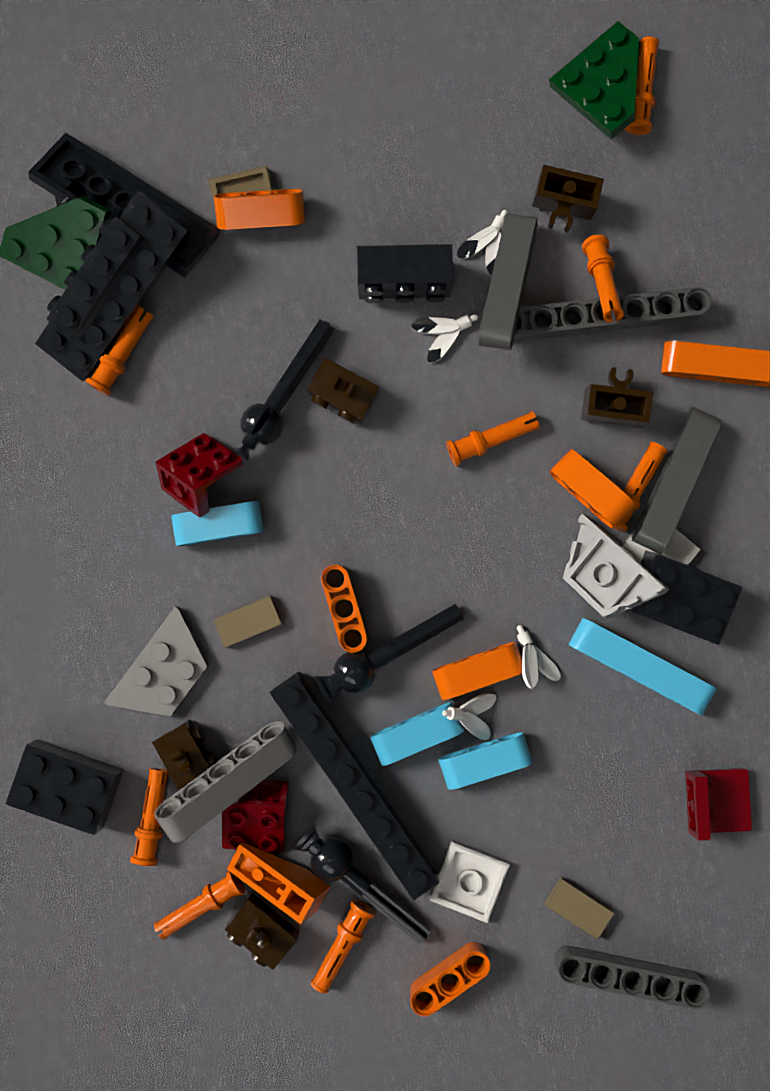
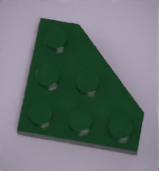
(603, 80)
(54, 239)

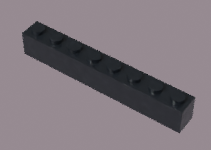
(355, 786)

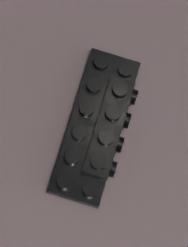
(77, 171)
(110, 285)

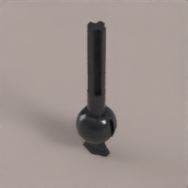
(263, 422)
(356, 670)
(333, 861)

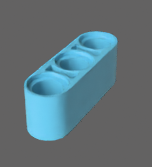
(218, 524)
(415, 734)
(485, 760)

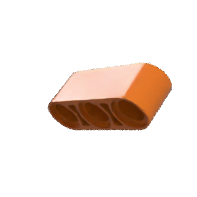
(259, 209)
(592, 488)
(343, 624)
(478, 670)
(442, 992)

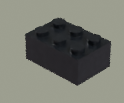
(405, 272)
(695, 599)
(64, 787)

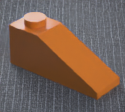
(279, 881)

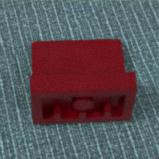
(193, 468)
(717, 801)
(257, 818)

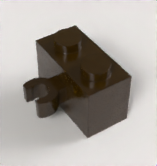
(567, 194)
(342, 391)
(616, 403)
(184, 753)
(261, 932)

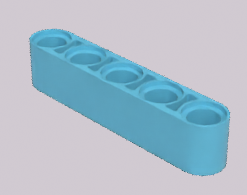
(642, 666)

